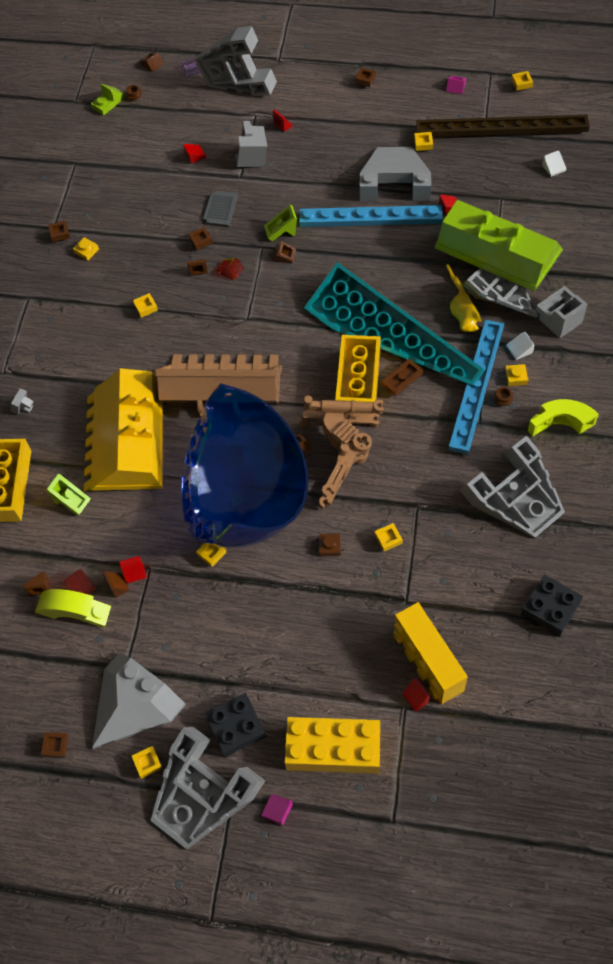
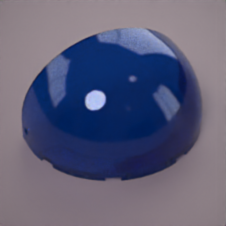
(242, 472)

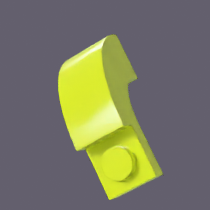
(565, 412)
(72, 604)

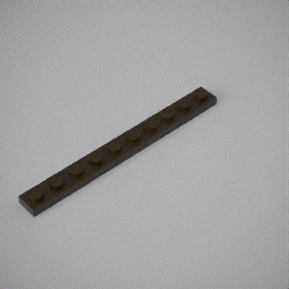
(504, 125)

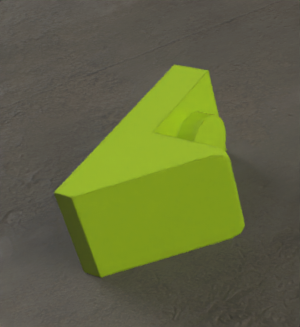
(108, 100)
(282, 222)
(67, 494)

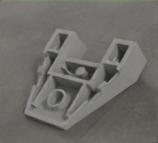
(230, 65)
(395, 166)
(523, 497)
(194, 796)

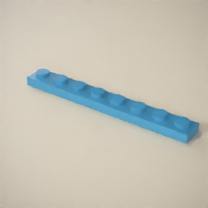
(371, 216)
(474, 395)

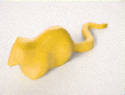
(463, 308)

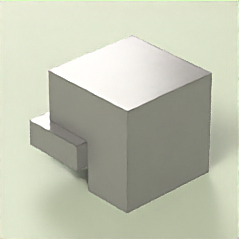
(251, 146)
(562, 311)

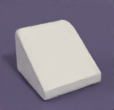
(553, 163)
(521, 346)

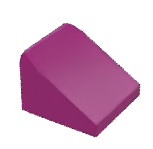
(456, 84)
(277, 809)

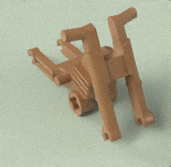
(342, 435)

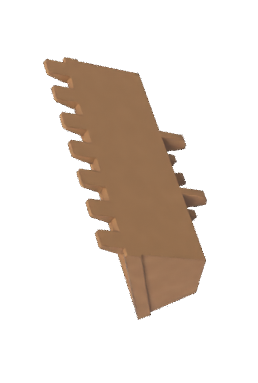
(196, 381)

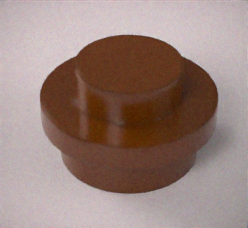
(133, 92)
(503, 396)

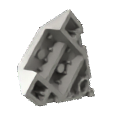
(495, 289)
(132, 702)

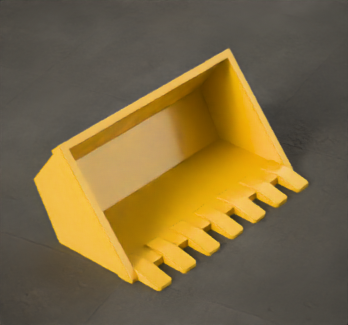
(125, 433)

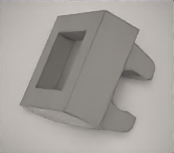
(21, 402)

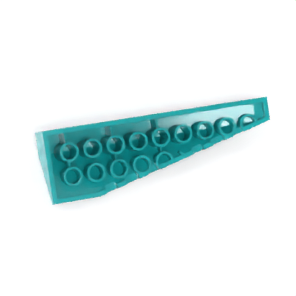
(358, 309)

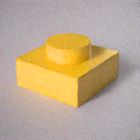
(522, 80)
(423, 141)
(85, 249)
(145, 305)
(516, 375)
(388, 537)
(210, 553)
(147, 762)

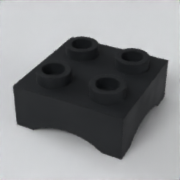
(551, 605)
(235, 724)

